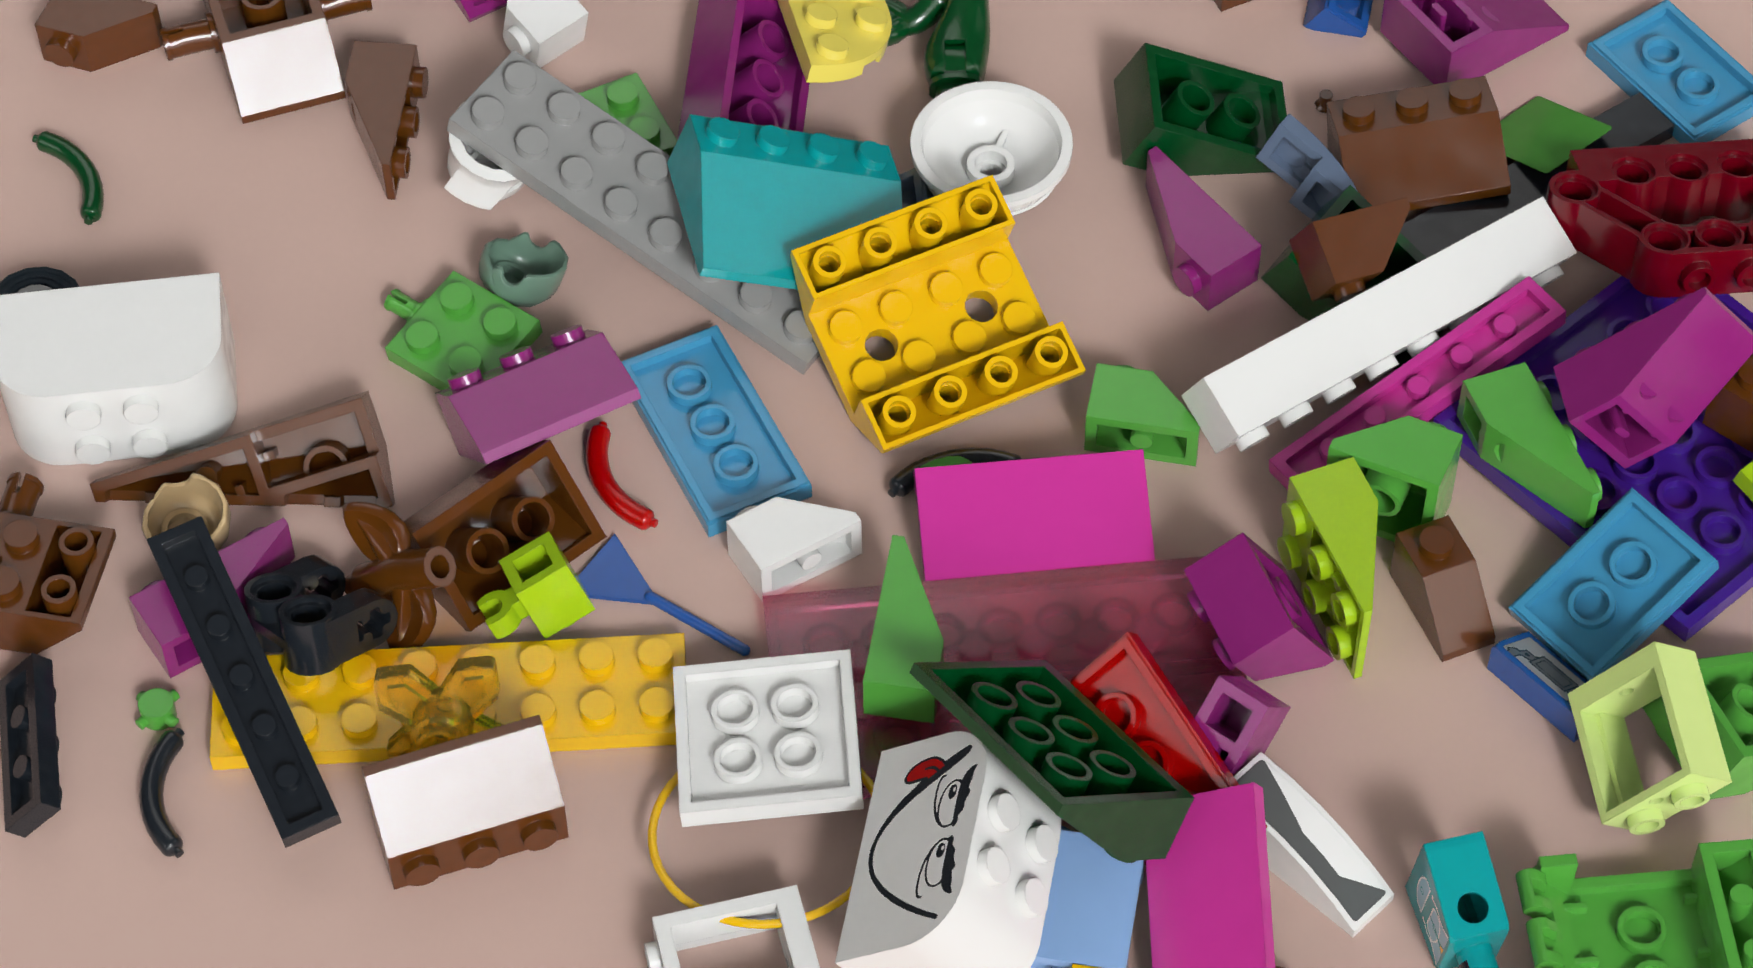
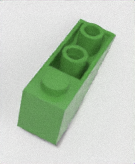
(1522, 437)

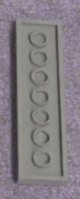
(619, 191)

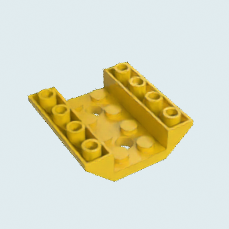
(910, 284)

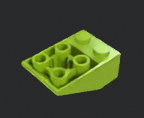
(1333, 550)

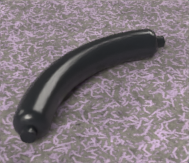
(903, 481)
(152, 790)

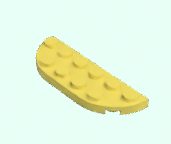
(836, 36)

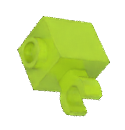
(540, 588)

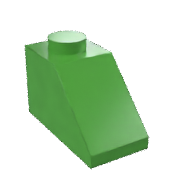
(1138, 412)

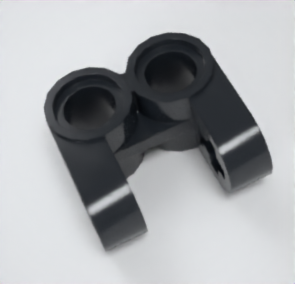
(316, 627)

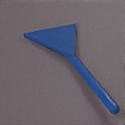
(616, 578)

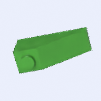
(901, 636)

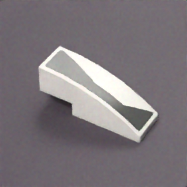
(1314, 852)

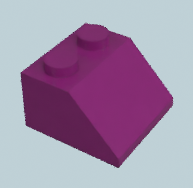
(1255, 612)

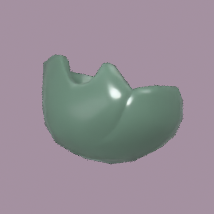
(522, 270)

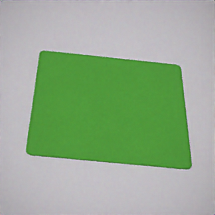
(1545, 132)

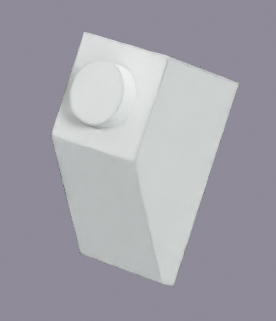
(544, 28)
(790, 542)

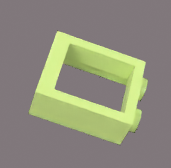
(1600, 716)

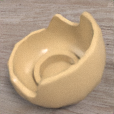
(186, 501)

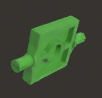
(456, 330)

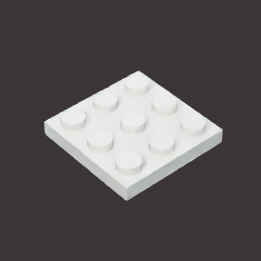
(767, 738)

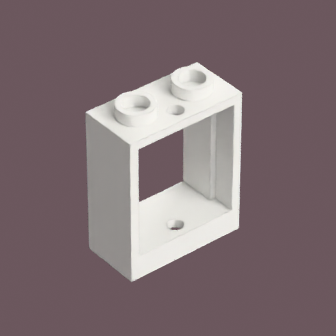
(702, 927)

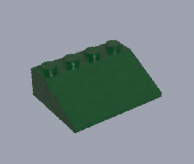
(1064, 752)

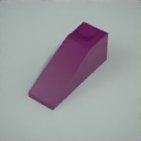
(1203, 244)
(1240, 720)

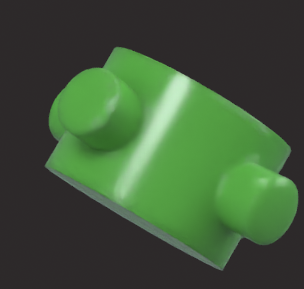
(157, 709)

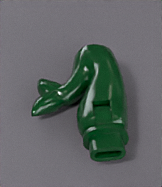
(958, 44)

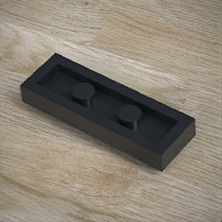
(29, 746)

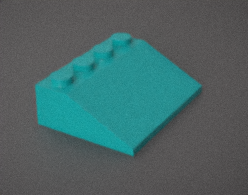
(769, 190)

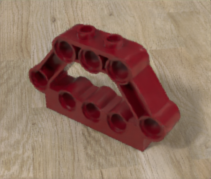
(1618, 195)

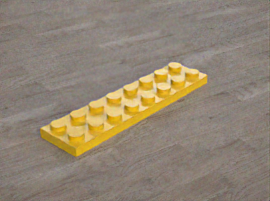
(582, 688)

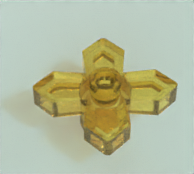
(435, 712)

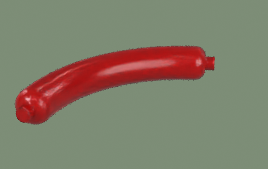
(605, 484)

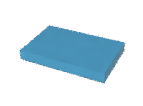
(1677, 72)
(1613, 586)

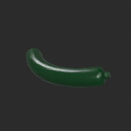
(82, 167)

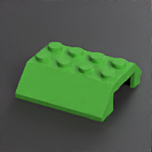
(1643, 918)

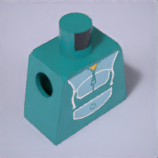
(1458, 902)

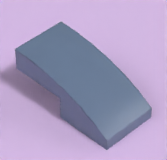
(1305, 165)

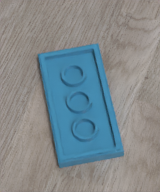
(713, 428)

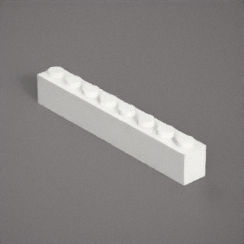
(1375, 327)

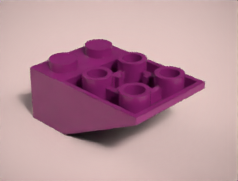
(1467, 36)
(1654, 376)

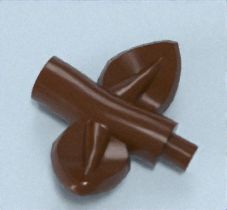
(397, 570)

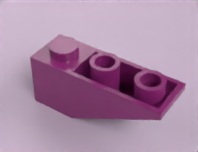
(159, 619)

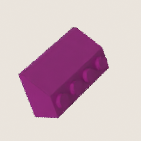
(744, 66)

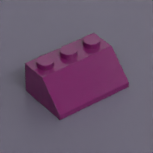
(535, 394)

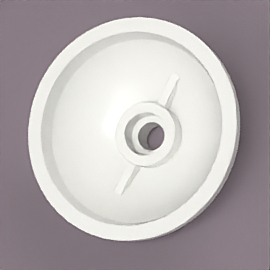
(997, 132)

